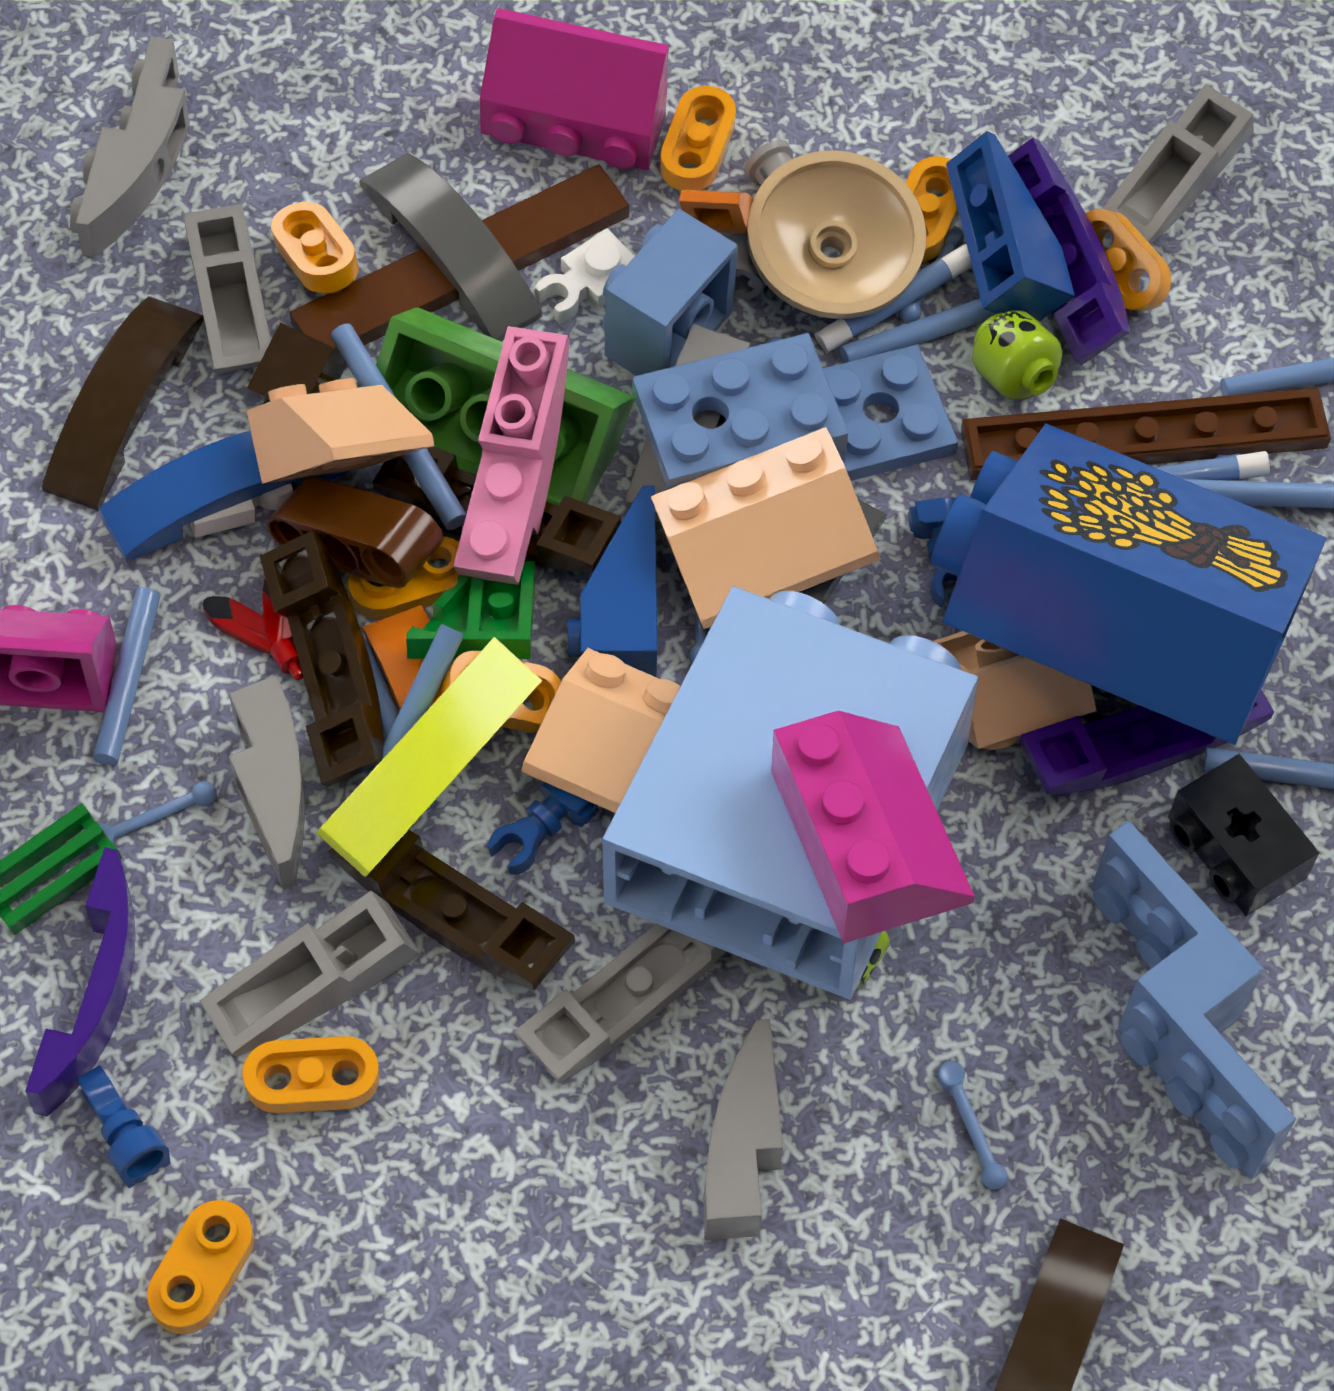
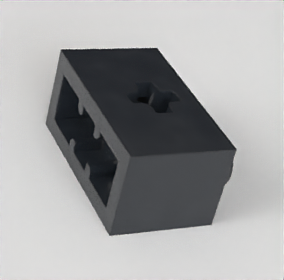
(1241, 835)

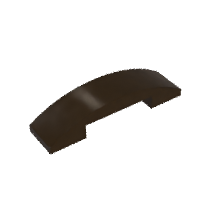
(115, 399)
(569, 534)
(331, 657)
(463, 915)
(1061, 1311)

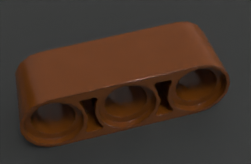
(360, 529)

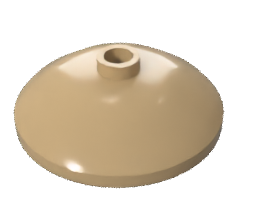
(843, 205)

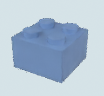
(673, 282)

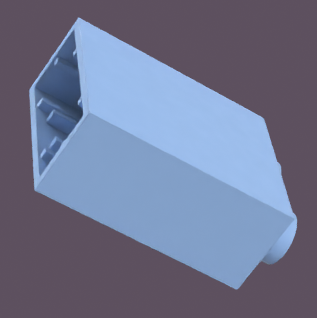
(703, 822)

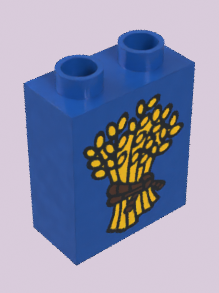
(1126, 578)

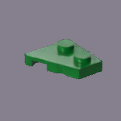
(481, 612)

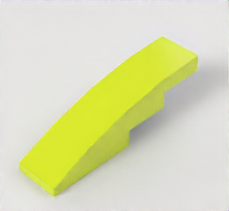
(429, 757)

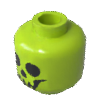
(1014, 353)

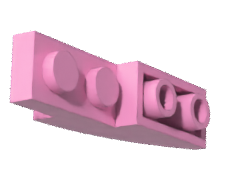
(517, 455)

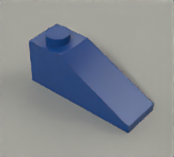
(1006, 235)
(621, 594)

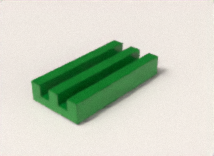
(35, 850)

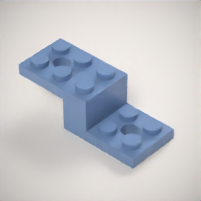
(785, 393)
(1187, 1000)

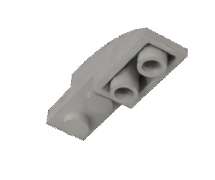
(137, 157)

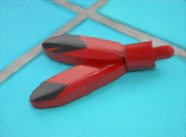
(264, 633)

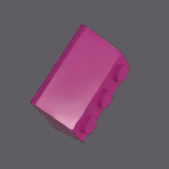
(574, 89)
(55, 659)
(866, 823)

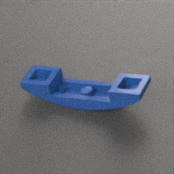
(186, 490)

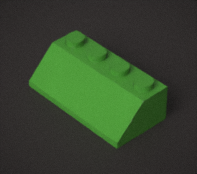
(446, 382)

